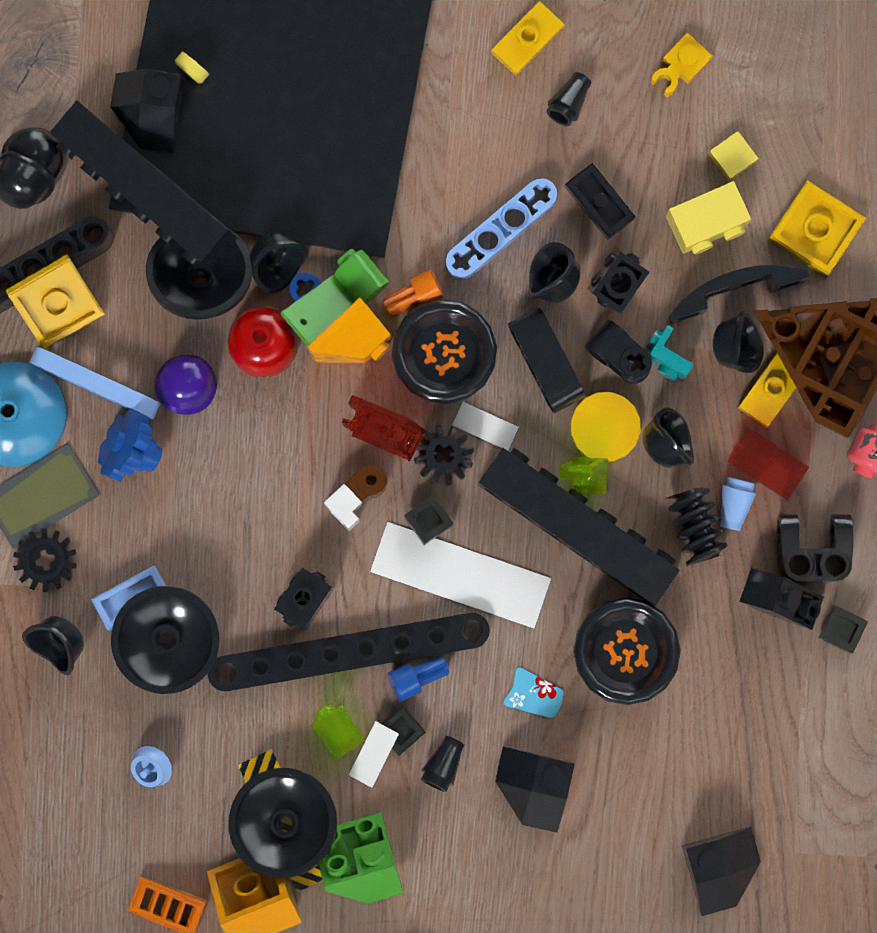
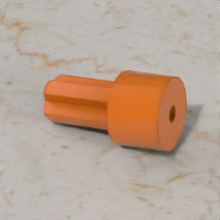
(423, 289)

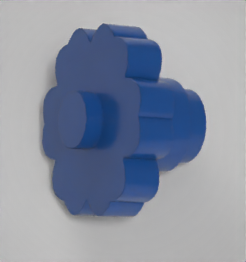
(129, 447)

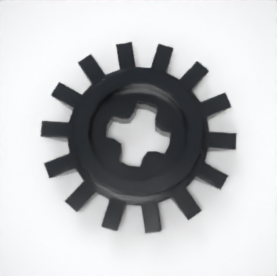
(32, 553)

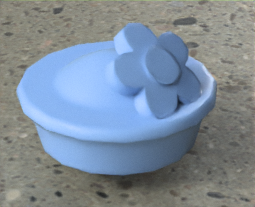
(151, 766)

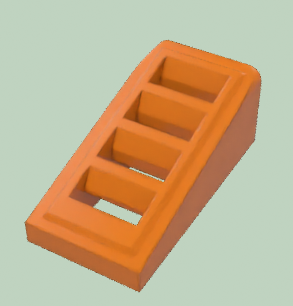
(198, 903)

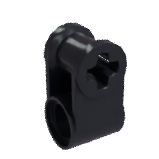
(614, 349)

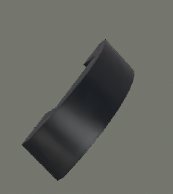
(776, 276)

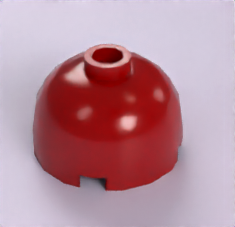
(262, 342)

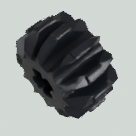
(443, 467)

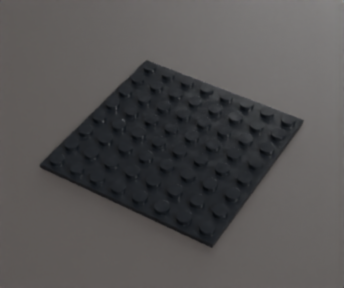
(297, 112)

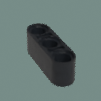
(546, 360)

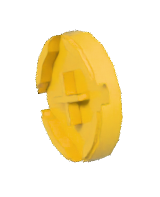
(605, 426)

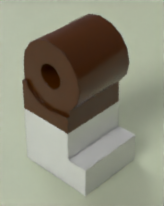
(364, 484)

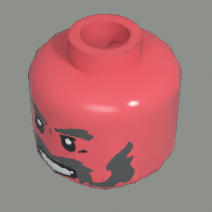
(864, 452)

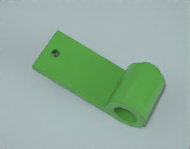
(320, 307)

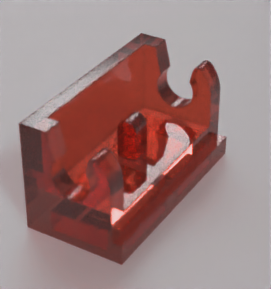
(383, 428)
(767, 463)

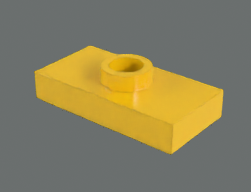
(527, 38)
(768, 393)

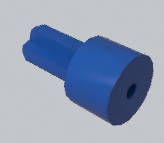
(408, 681)

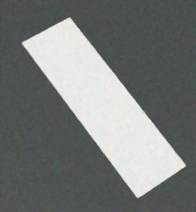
(461, 575)

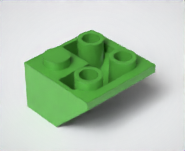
(361, 862)

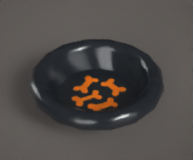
(444, 351)
(627, 651)

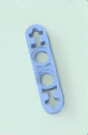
(505, 233)
(94, 382)

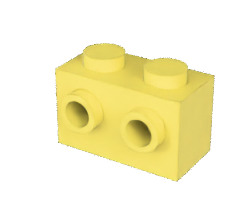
(709, 218)

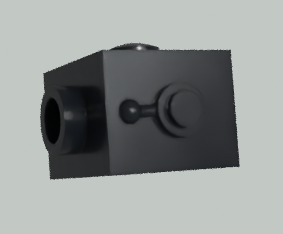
(617, 294)
(303, 582)

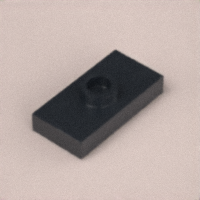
(600, 201)

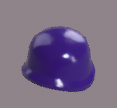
(185, 384)

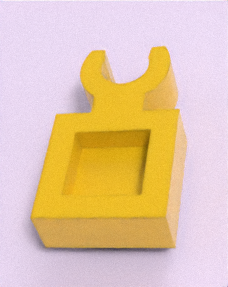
(683, 62)

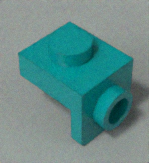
(669, 363)

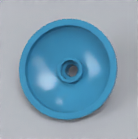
(37, 417)

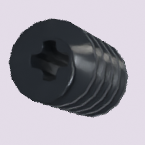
(697, 525)

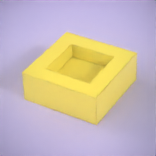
(733, 156)

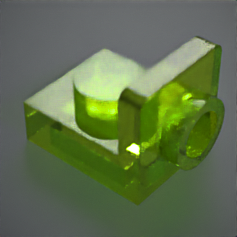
(587, 474)
(337, 730)

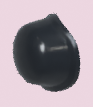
(36, 145)
(24, 181)
(276, 261)
(553, 273)
(738, 344)
(668, 439)
(55, 641)

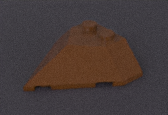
(828, 357)

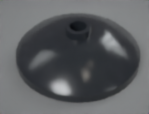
(174, 286)
(158, 665)
(258, 815)

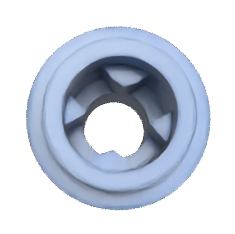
(736, 502)

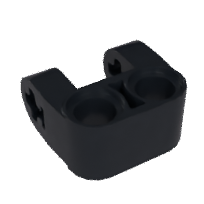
(815, 572)

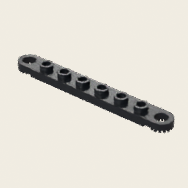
(348, 652)

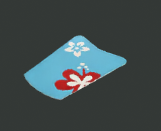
(534, 695)

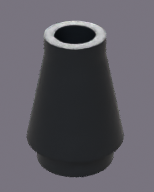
(568, 101)
(443, 765)

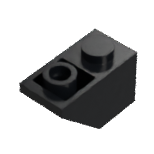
(781, 598)

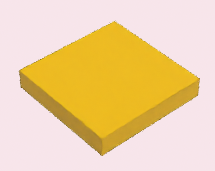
(817, 228)
(55, 302)

